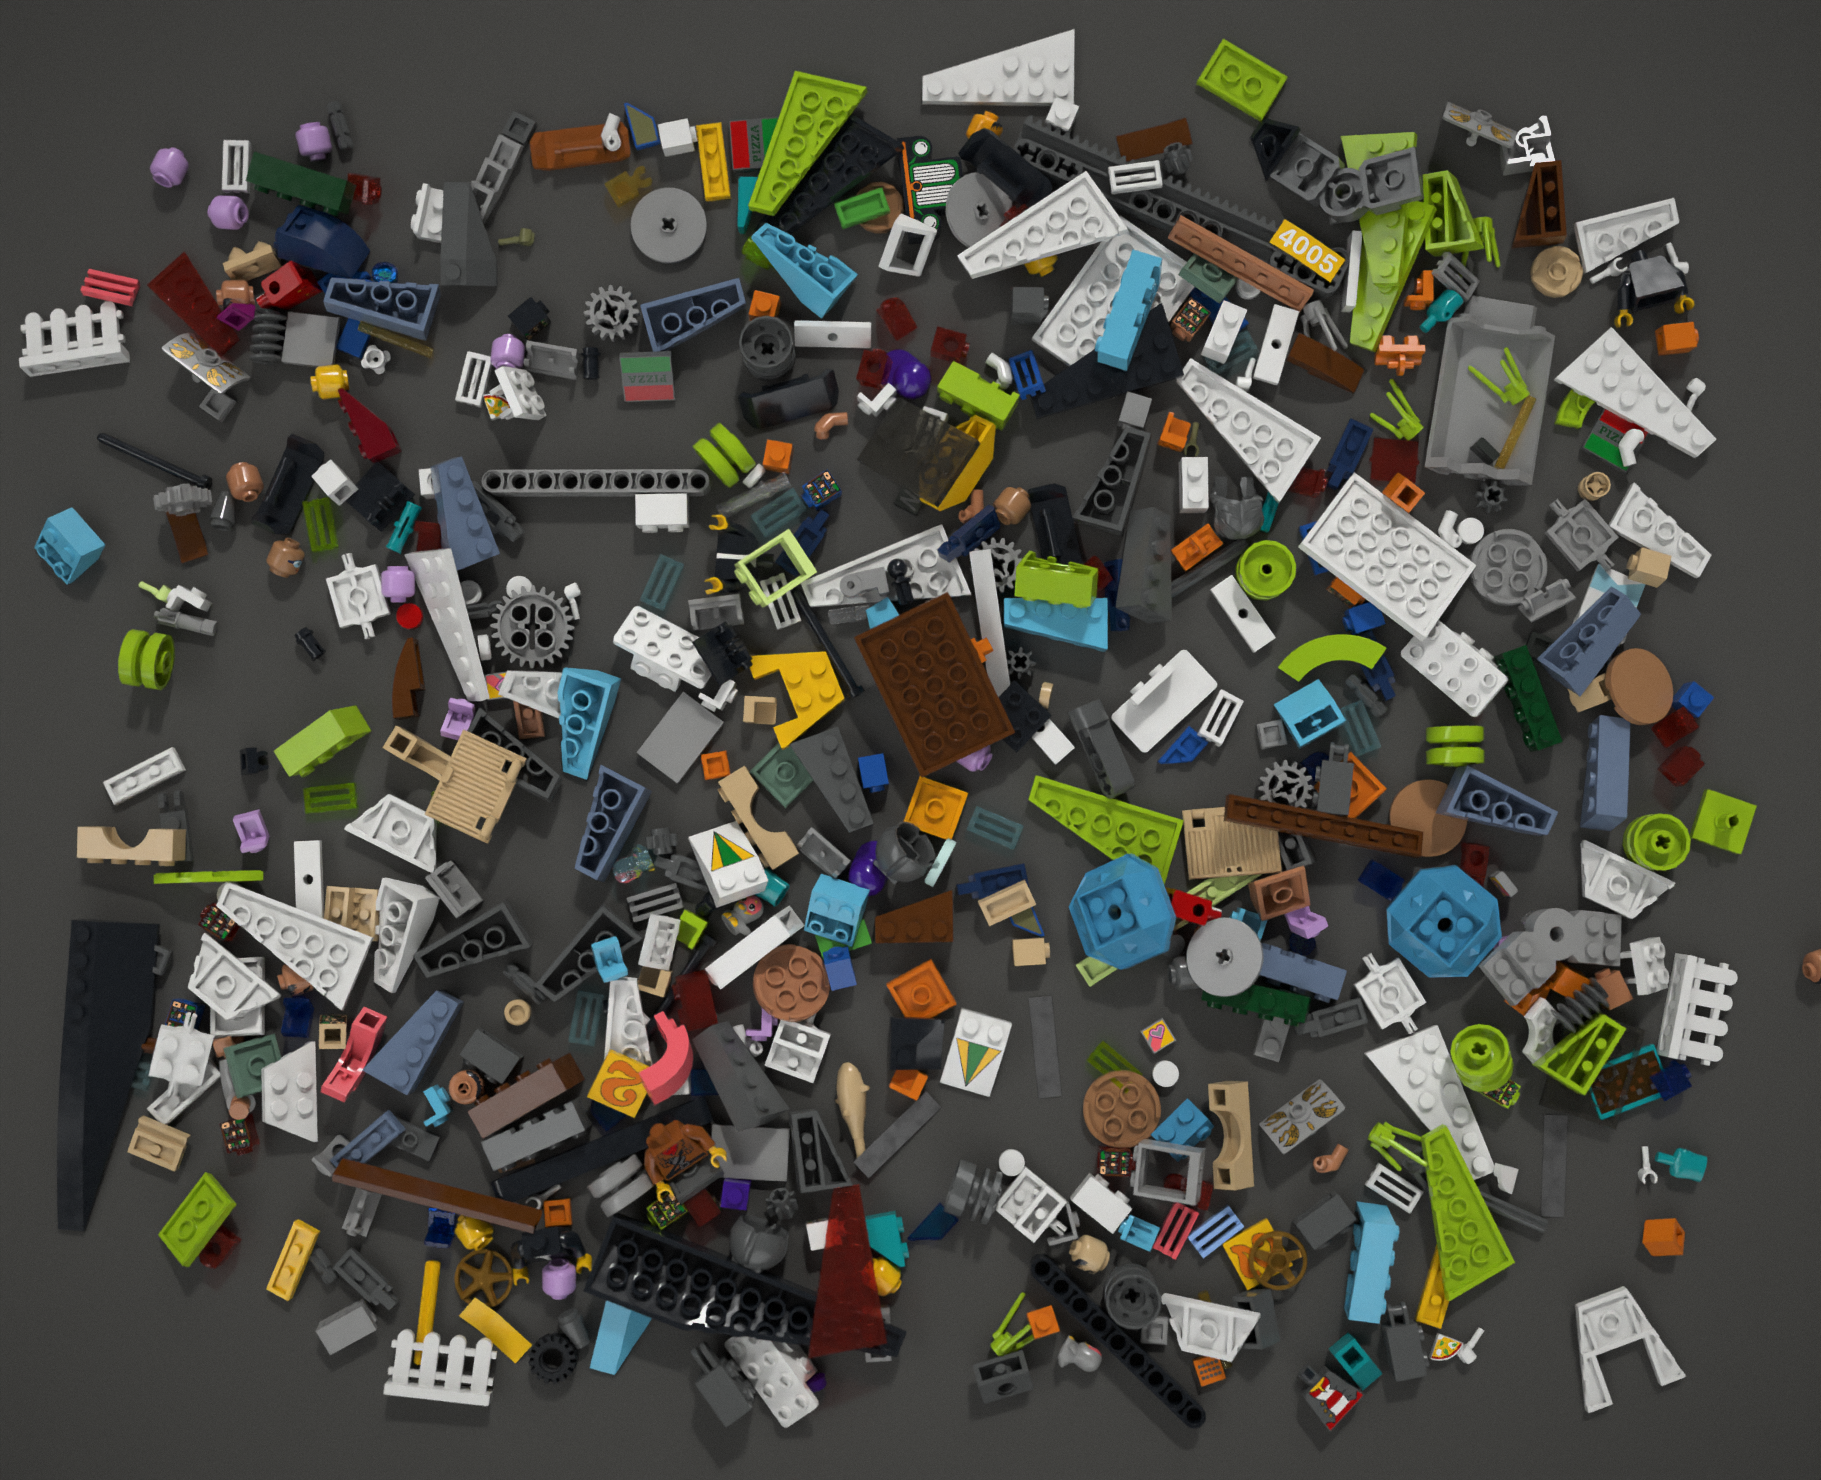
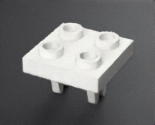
(520, 394)
(1648, 965)

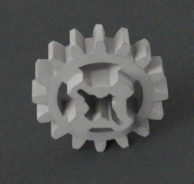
(603, 317)
(182, 499)
(1006, 559)
(1279, 777)

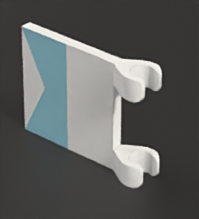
(1602, 581)

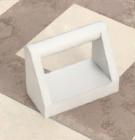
(904, 223)

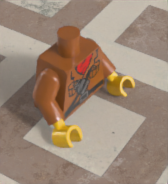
(675, 1150)

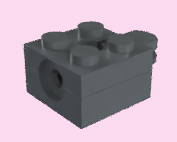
(723, 1385)

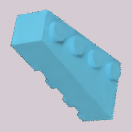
(1129, 310)
(1060, 622)
(1370, 1263)

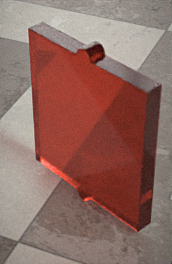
(1394, 457)

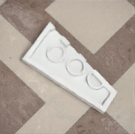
(1649, 527)

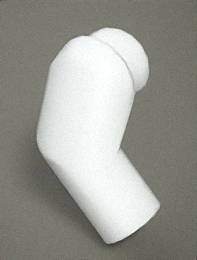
(609, 134)
(1003, 369)
(1628, 444)
(1446, 529)
(754, 1047)

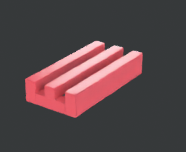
(111, 283)
(1185, 1210)

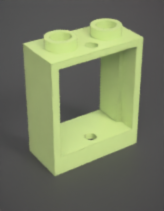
(795, 554)

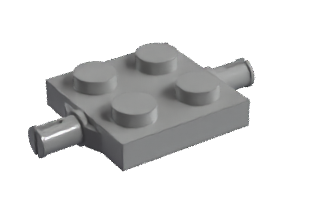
(1581, 535)

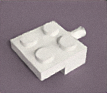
(798, 1049)
(1031, 1205)

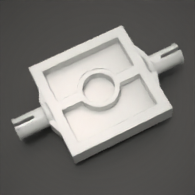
(358, 596)
(1389, 993)
(181, 1055)

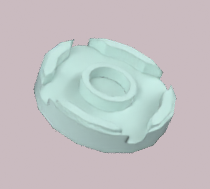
(940, 862)

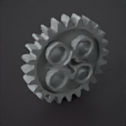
(508, 626)

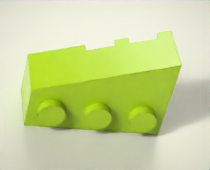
(977, 395)
(1055, 582)
(1583, 1054)

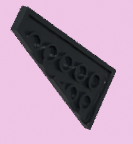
(843, 164)
(1091, 381)

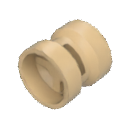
(1599, 485)

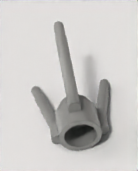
(1318, 315)

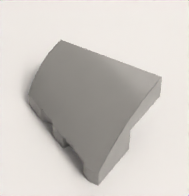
(1529, 147)

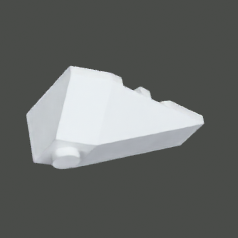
(404, 919)

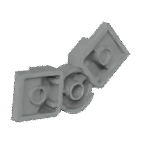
(1531, 955)

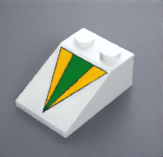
(728, 863)
(975, 1052)

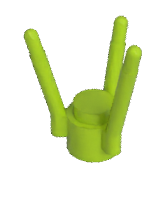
(1487, 234)
(1515, 390)
(1409, 424)
(1382, 1136)
(1006, 1343)

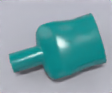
(1441, 309)
(775, 888)
(1684, 1164)

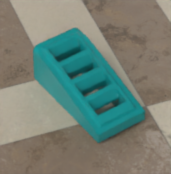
(745, 190)

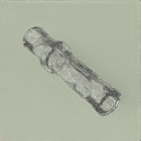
(754, 495)

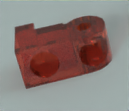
(1475, 861)
(1179, 1182)

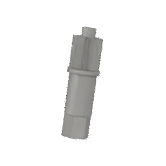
(185, 621)

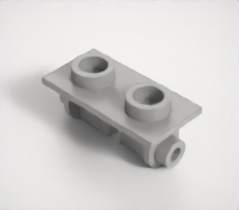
(1543, 603)
(361, 1212)

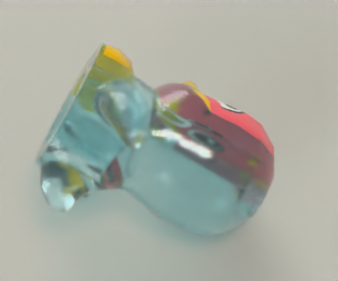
(631, 867)

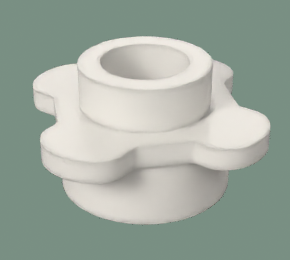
(371, 353)

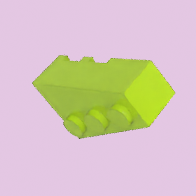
(1452, 224)
(322, 740)

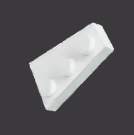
(533, 690)

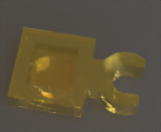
(624, 188)

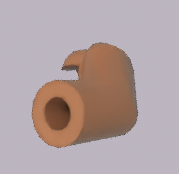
(829, 420)
(974, 508)
(1330, 1162)

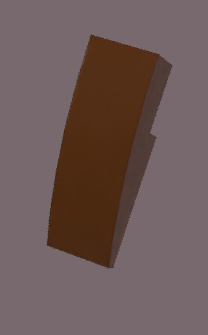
(1325, 363)
(407, 681)

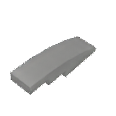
(495, 174)

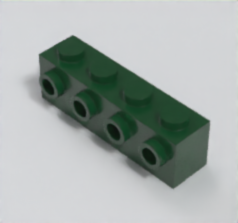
(300, 183)
(1528, 699)
(1266, 1002)

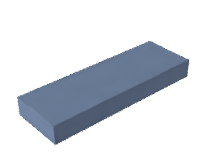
(371, 1140)

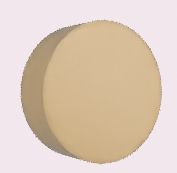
(1045, 694)
(517, 1012)

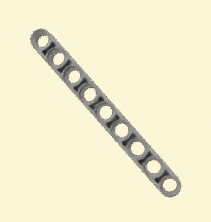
(586, 476)

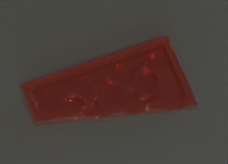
(193, 303)

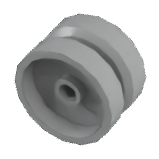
(619, 1182)

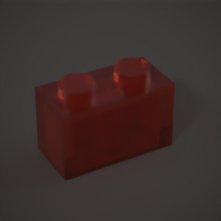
(695, 999)

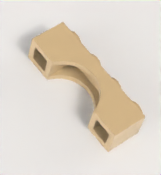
(417, 752)
(740, 790)
(104, 843)
(1235, 1164)

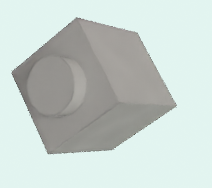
(1134, 411)

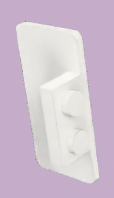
(661, 650)
(1456, 667)
(1163, 700)
(777, 1374)

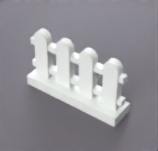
(78, 354)
(1681, 1004)
(426, 1387)

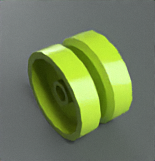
(724, 455)
(1274, 558)
(146, 659)
(1455, 746)
(1671, 839)
(1482, 1058)

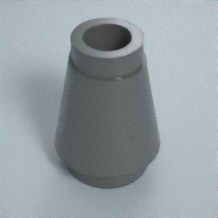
(224, 512)
(574, 1327)

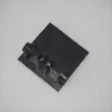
(380, 496)
(721, 653)
(1024, 715)

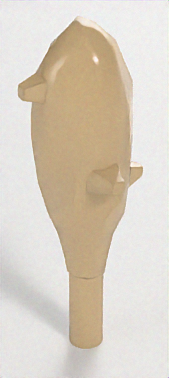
(852, 1102)

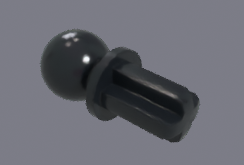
(897, 569)

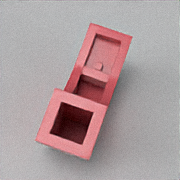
(359, 1051)
(673, 1069)

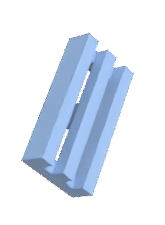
(1223, 1238)

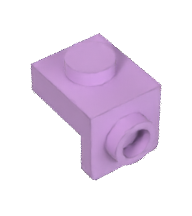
(458, 718)
(251, 831)
(1305, 922)
(766, 1028)

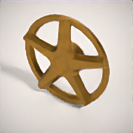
(1277, 1260)
(483, 1277)

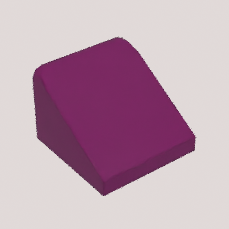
(237, 315)

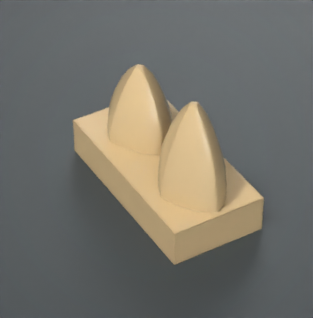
(253, 264)

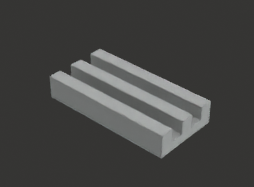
(1443, 267)
(634, 909)

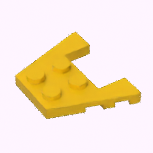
(809, 685)

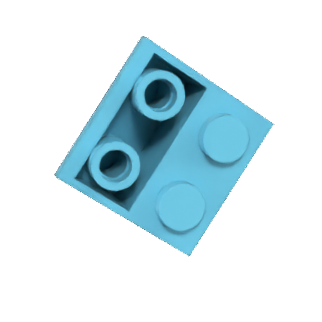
(68, 545)
(1309, 713)
(836, 909)

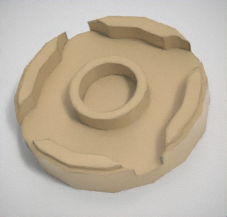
(1556, 271)

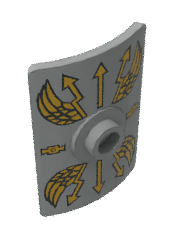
(1479, 124)
(204, 362)
(1302, 1116)

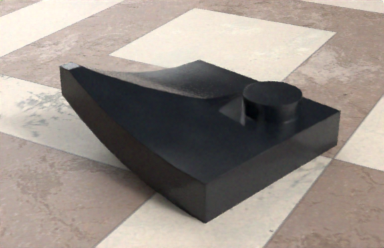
(915, 1043)

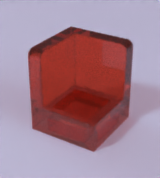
(428, 536)

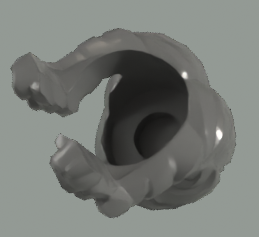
(1234, 517)

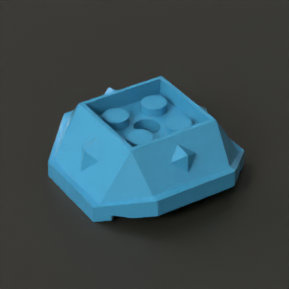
(1439, 895)
(1145, 912)

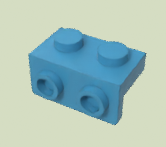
(1184, 1127)

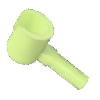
(161, 594)

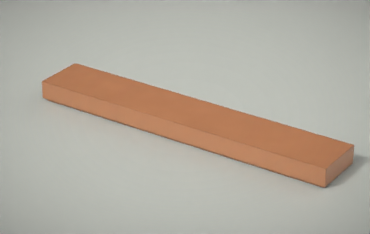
(1240, 263)

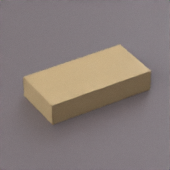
(1007, 902)

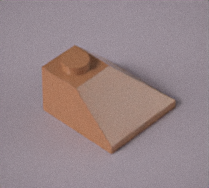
(1280, 893)

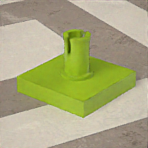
(1722, 821)

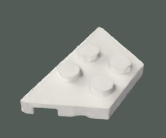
(399, 830)
(1618, 882)
(227, 982)
(291, 1093)
(1209, 1327)

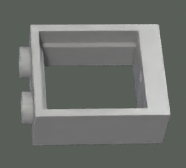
(1195, 1172)

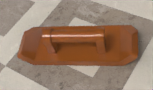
(576, 148)

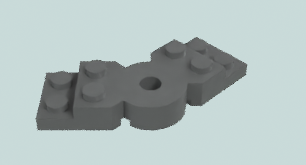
(1322, 179)

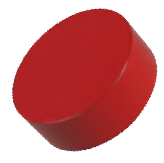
(409, 616)

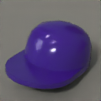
(908, 375)
(864, 872)

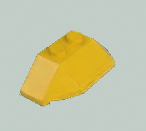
(985, 433)

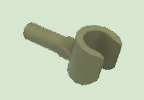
(525, 238)
(1193, 439)

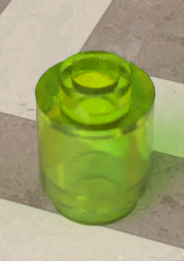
(755, 255)

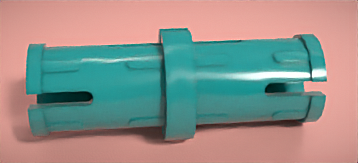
(396, 544)

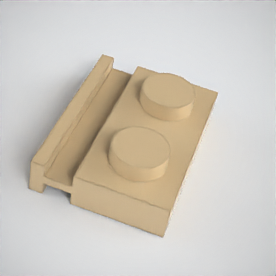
(158, 1143)

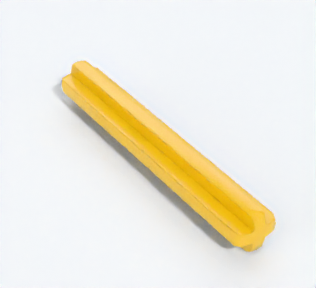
(427, 1304)

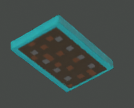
(1640, 1089)

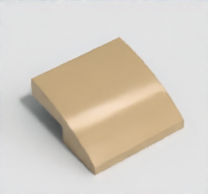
(353, 909)

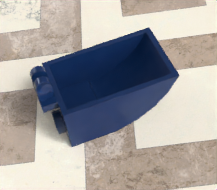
(320, 242)

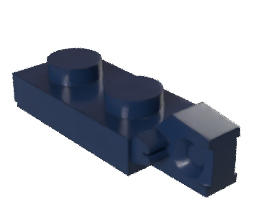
(1348, 452)
(970, 534)
(808, 536)
(1118, 619)
(1381, 674)
(991, 881)

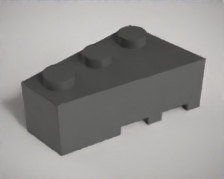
(814, 1154)

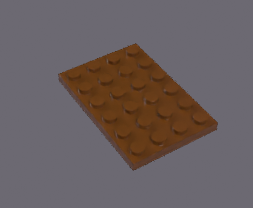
(934, 684)

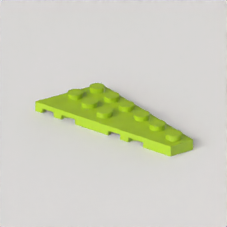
(807, 123)
(1383, 233)
(1377, 303)
(1110, 824)
(1464, 1228)

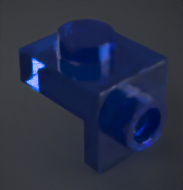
(1381, 880)
(297, 1017)
(1672, 1080)
(440, 1228)

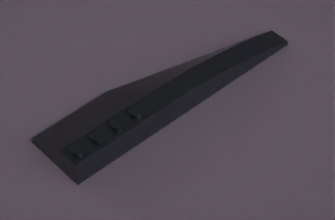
(103, 1032)
(692, 1288)

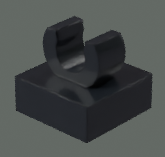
(249, 761)

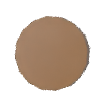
(896, 205)

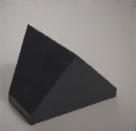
(1271, 143)

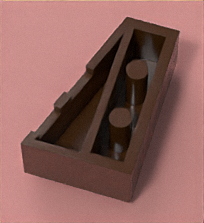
(1543, 208)
(919, 922)

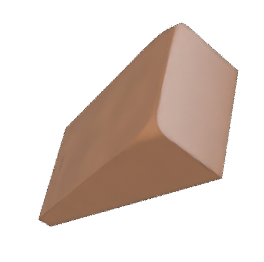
(529, 721)

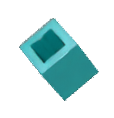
(885, 1236)
(1355, 1361)

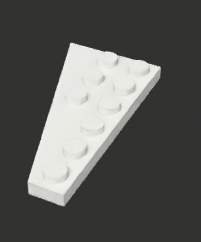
(1014, 77)
(1058, 223)
(1627, 387)
(1260, 435)
(928, 572)
(443, 596)
(304, 942)
(1428, 1083)

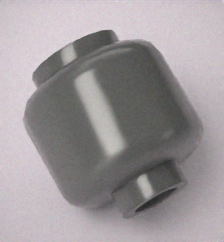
(1179, 974)

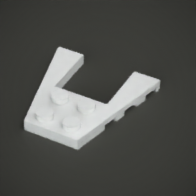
(1609, 1323)

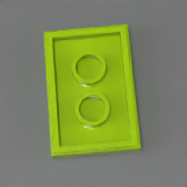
(1242, 80)
(197, 1219)

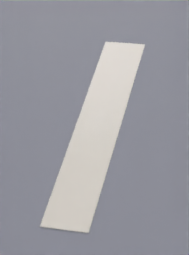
(990, 618)

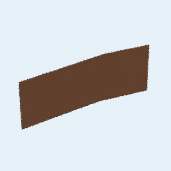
(1153, 139)
(187, 536)

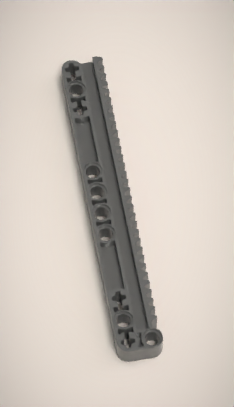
(1225, 222)

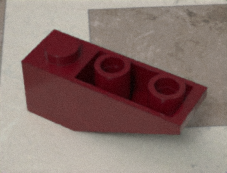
(376, 437)

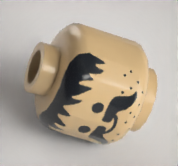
(1089, 1254)

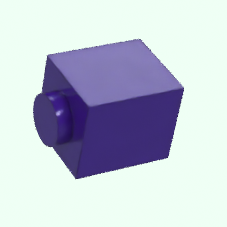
(736, 1193)

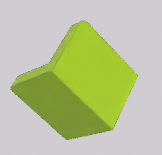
(691, 928)

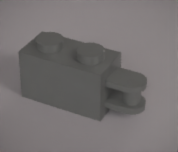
(1335, 783)
(1404, 1345)

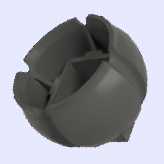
(903, 853)
(757, 1244)

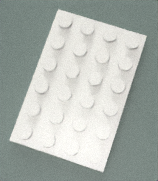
(1081, 312)
(1387, 556)

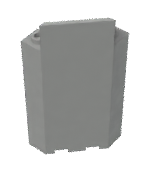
(1470, 409)

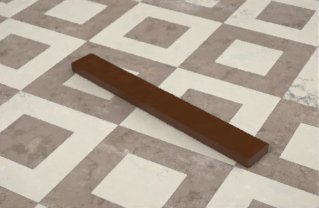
(1323, 826)
(437, 1195)

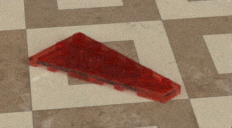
(847, 1293)

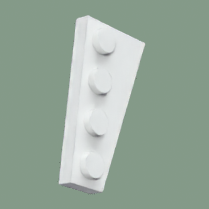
(1615, 233)
(626, 1022)

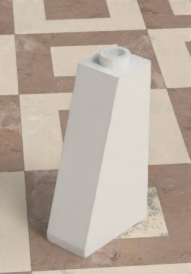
(754, 947)

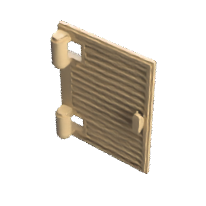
(475, 786)
(1228, 846)

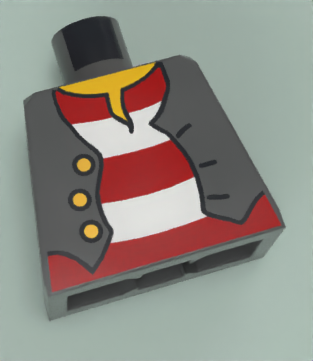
(1328, 1394)

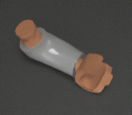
(238, 1107)

